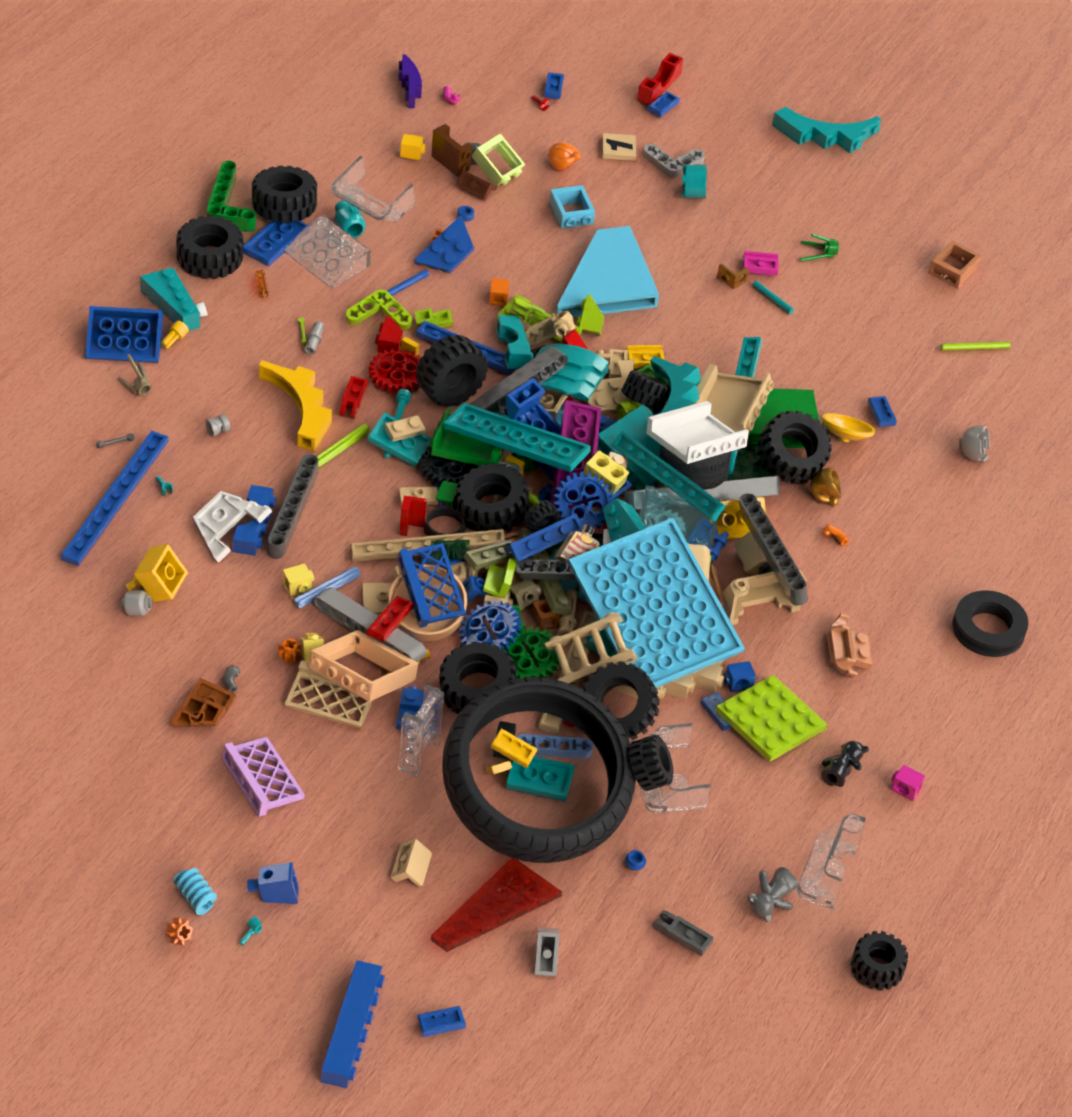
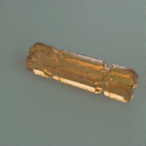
(261, 283)

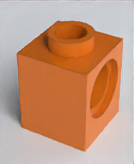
(499, 292)

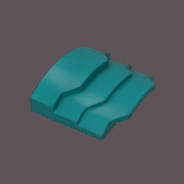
(580, 375)

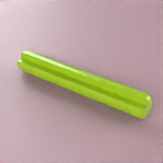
(342, 444)

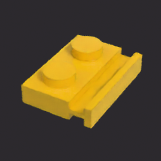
(643, 354)

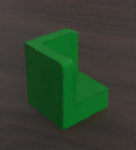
(447, 494)

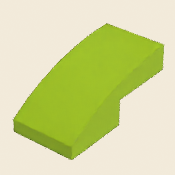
(440, 318)

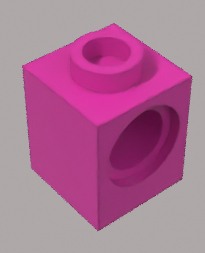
(907, 782)

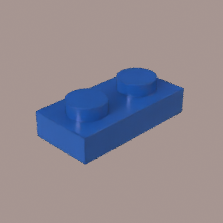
(554, 85)

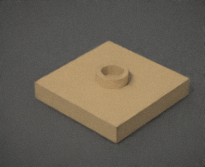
(376, 596)

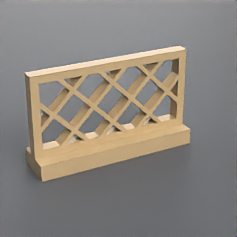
(309, 674)

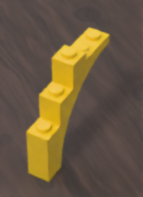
(300, 388)

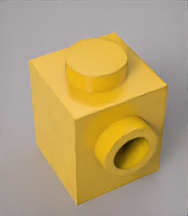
(412, 147)

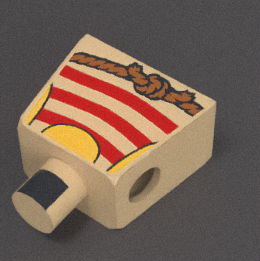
(577, 543)

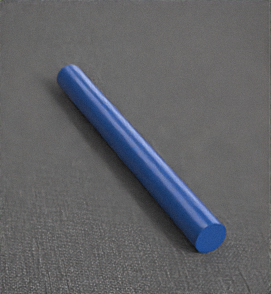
(407, 283)

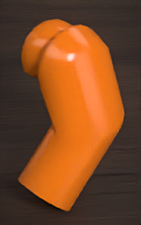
(838, 533)

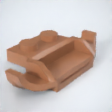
(847, 647)

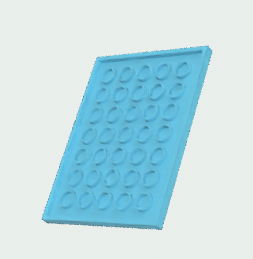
(663, 601)

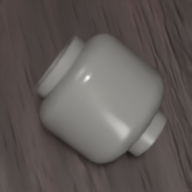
(136, 603)

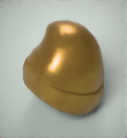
(826, 486)

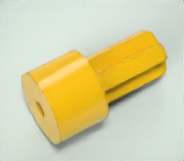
(177, 332)

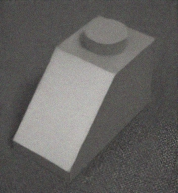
(546, 951)

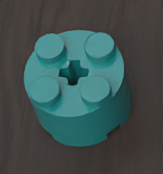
(694, 181)

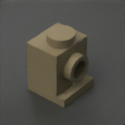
(525, 593)

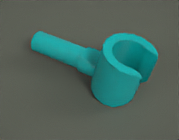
(165, 486)
(255, 927)

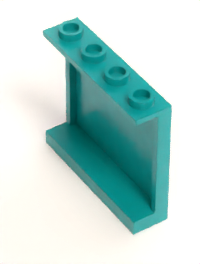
(635, 426)

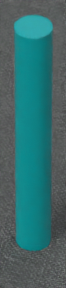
(773, 297)

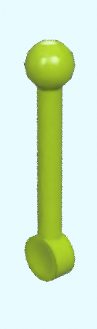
(301, 321)

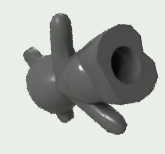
(772, 892)

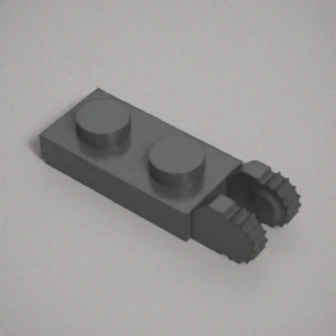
(683, 932)

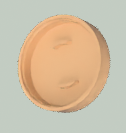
(436, 630)

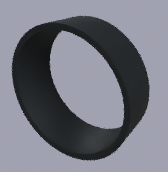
(443, 511)

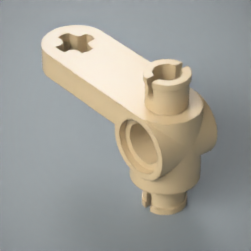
(558, 324)

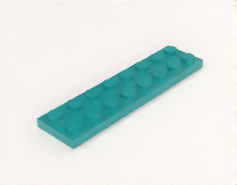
(517, 437)

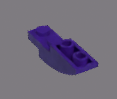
(410, 80)

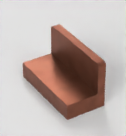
(475, 185)

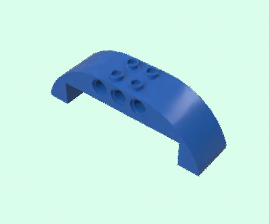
(525, 407)

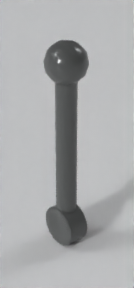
(130, 437)

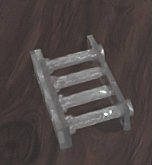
(421, 730)

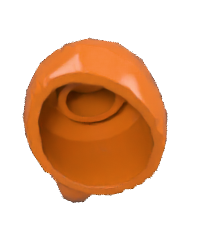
(563, 156)

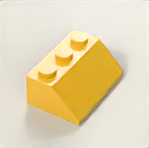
(731, 519)

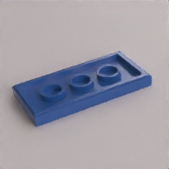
(272, 241)

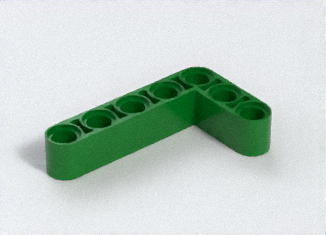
(220, 197)

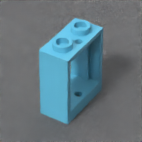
(572, 195)

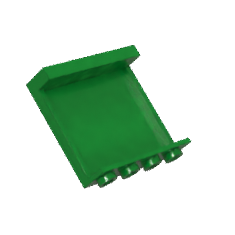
(781, 401)
(462, 448)

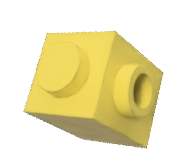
(297, 579)

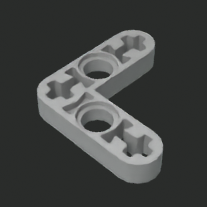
(671, 166)

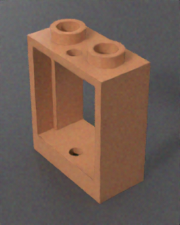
(955, 276)

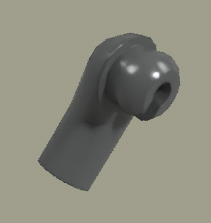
(228, 678)

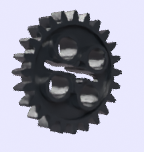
(443, 469)

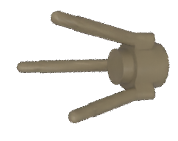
(141, 383)

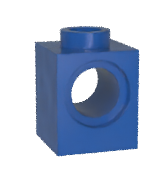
(739, 676)

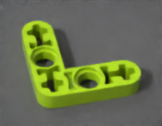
(379, 304)

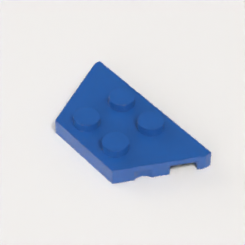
(448, 248)

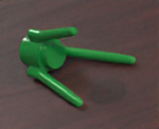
(831, 247)

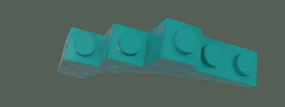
(825, 134)
(682, 381)

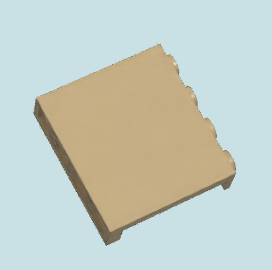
(734, 398)

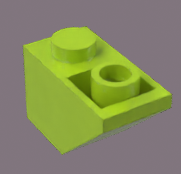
(592, 318)

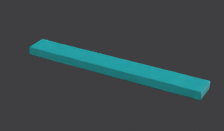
(668, 476)

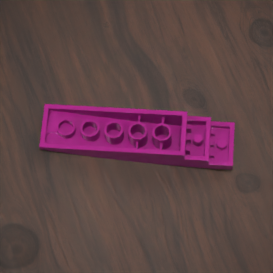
(580, 424)

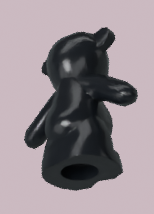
(841, 765)

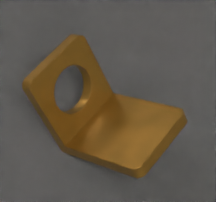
(730, 277)

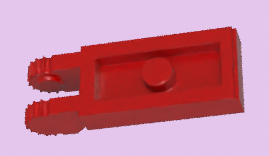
(354, 395)

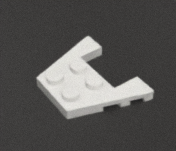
(221, 515)

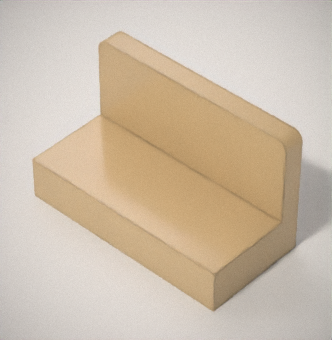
(411, 862)

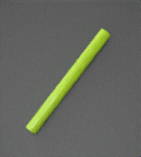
(974, 346)

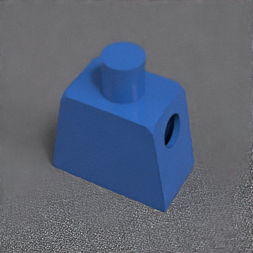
(276, 884)

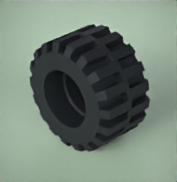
(646, 390)
(651, 762)
(874, 973)

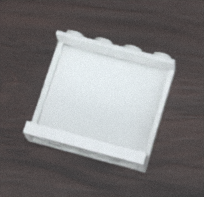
(694, 433)

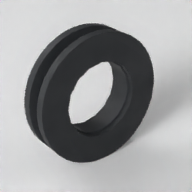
(983, 642)

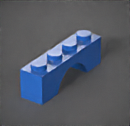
(249, 536)

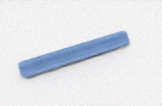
(335, 583)

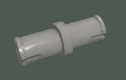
(314, 338)

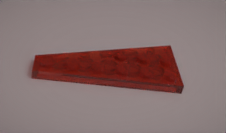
(501, 899)

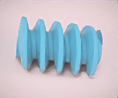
(195, 890)

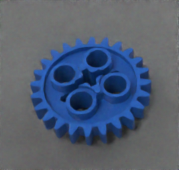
(577, 487)
(502, 620)

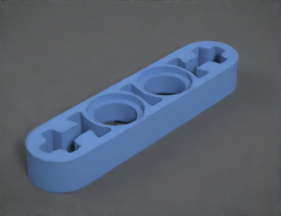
(553, 743)

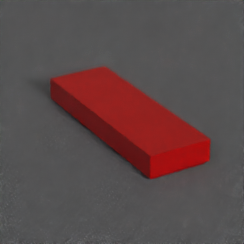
(390, 618)

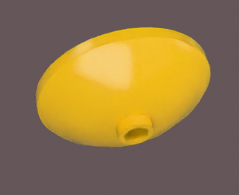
(847, 427)

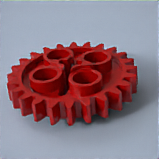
(394, 370)

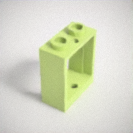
(507, 154)

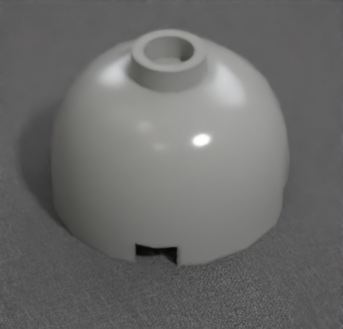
(975, 442)

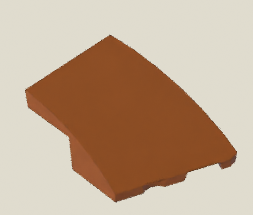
(204, 705)

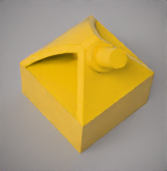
(159, 573)

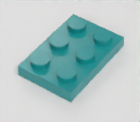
(407, 449)
(542, 778)

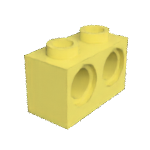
(606, 469)

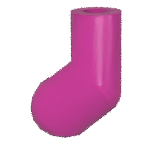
(452, 98)

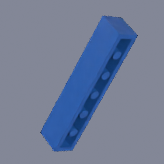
(351, 1024)

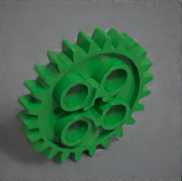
(535, 651)

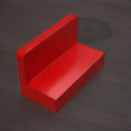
(412, 513)

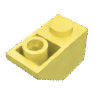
(309, 643)

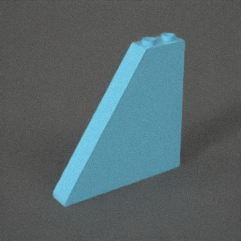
(612, 274)

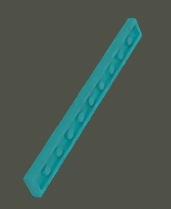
(746, 367)

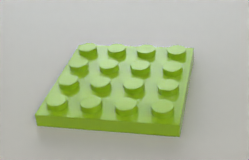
(771, 718)

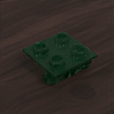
(456, 546)

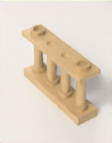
(581, 676)

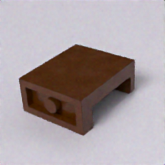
(449, 152)

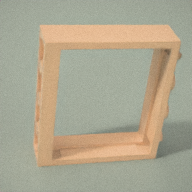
(402, 668)

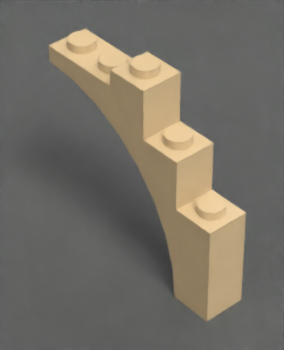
(705, 679)

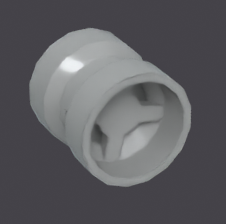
(217, 425)

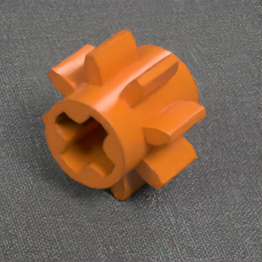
(289, 650)
(178, 931)

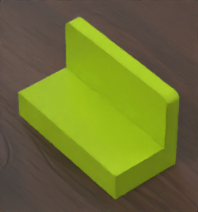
(499, 579)

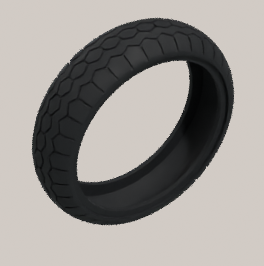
(511, 837)

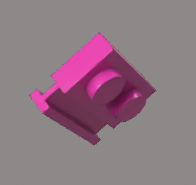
(761, 263)

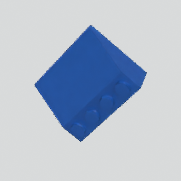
(124, 331)

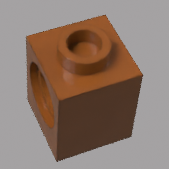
(543, 615)

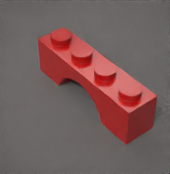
(669, 71)

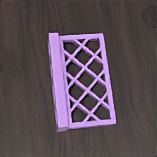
(245, 778)

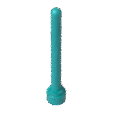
(403, 398)

